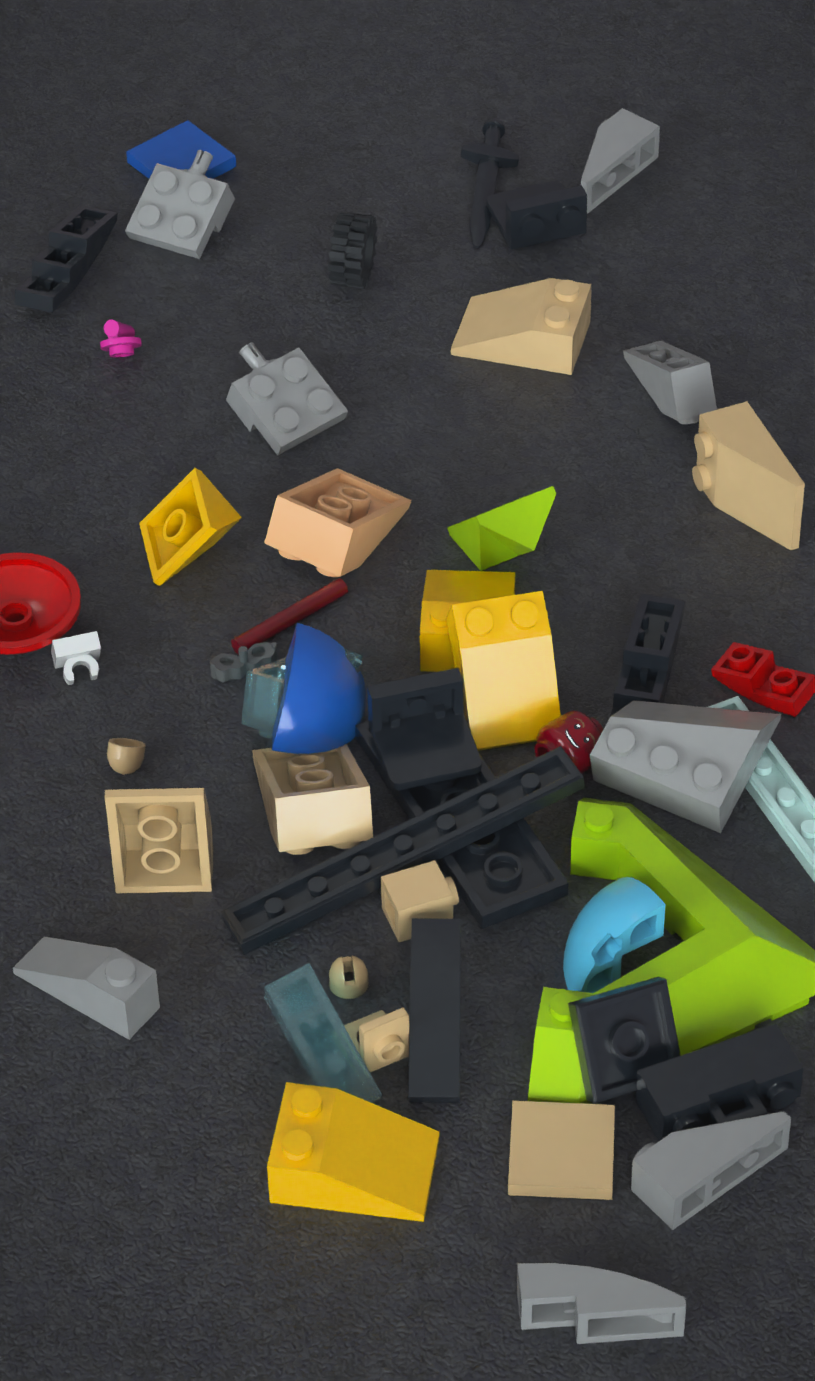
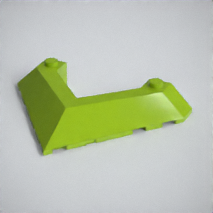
(720, 980)

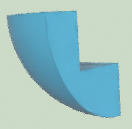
(609, 926)

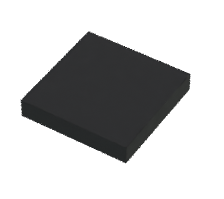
(622, 1034)

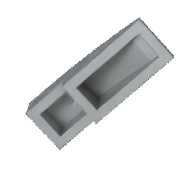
(597, 1303)

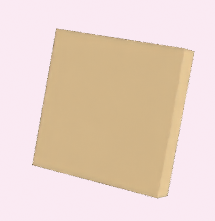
(561, 1150)

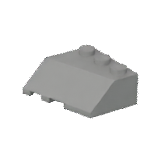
(682, 757)

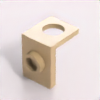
(381, 1038)

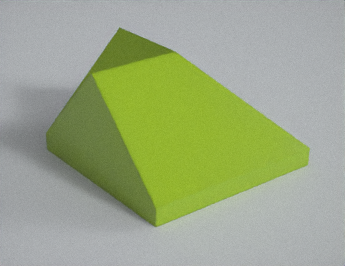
(504, 530)

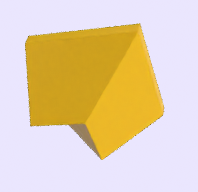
(185, 525)

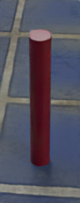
(291, 615)

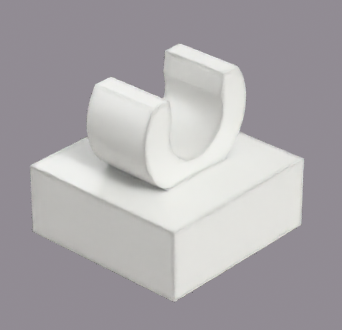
(75, 651)

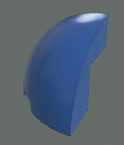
(320, 696)

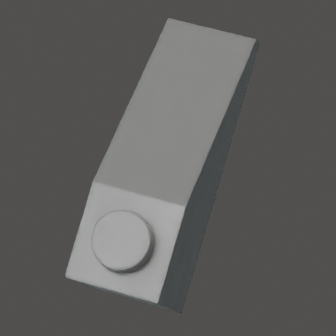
(619, 152)
(674, 380)
(94, 981)
(705, 1162)

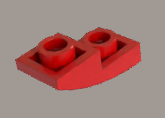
(755, 676)

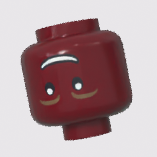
(572, 732)

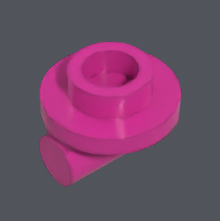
(120, 339)

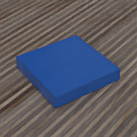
(178, 150)

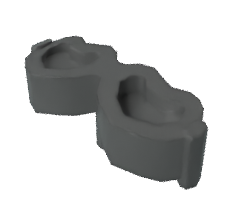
(235, 667)

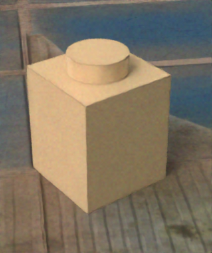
(416, 894)

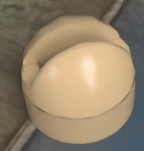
(125, 754)
(348, 989)

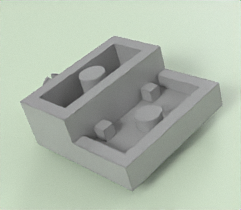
(181, 208)
(284, 399)

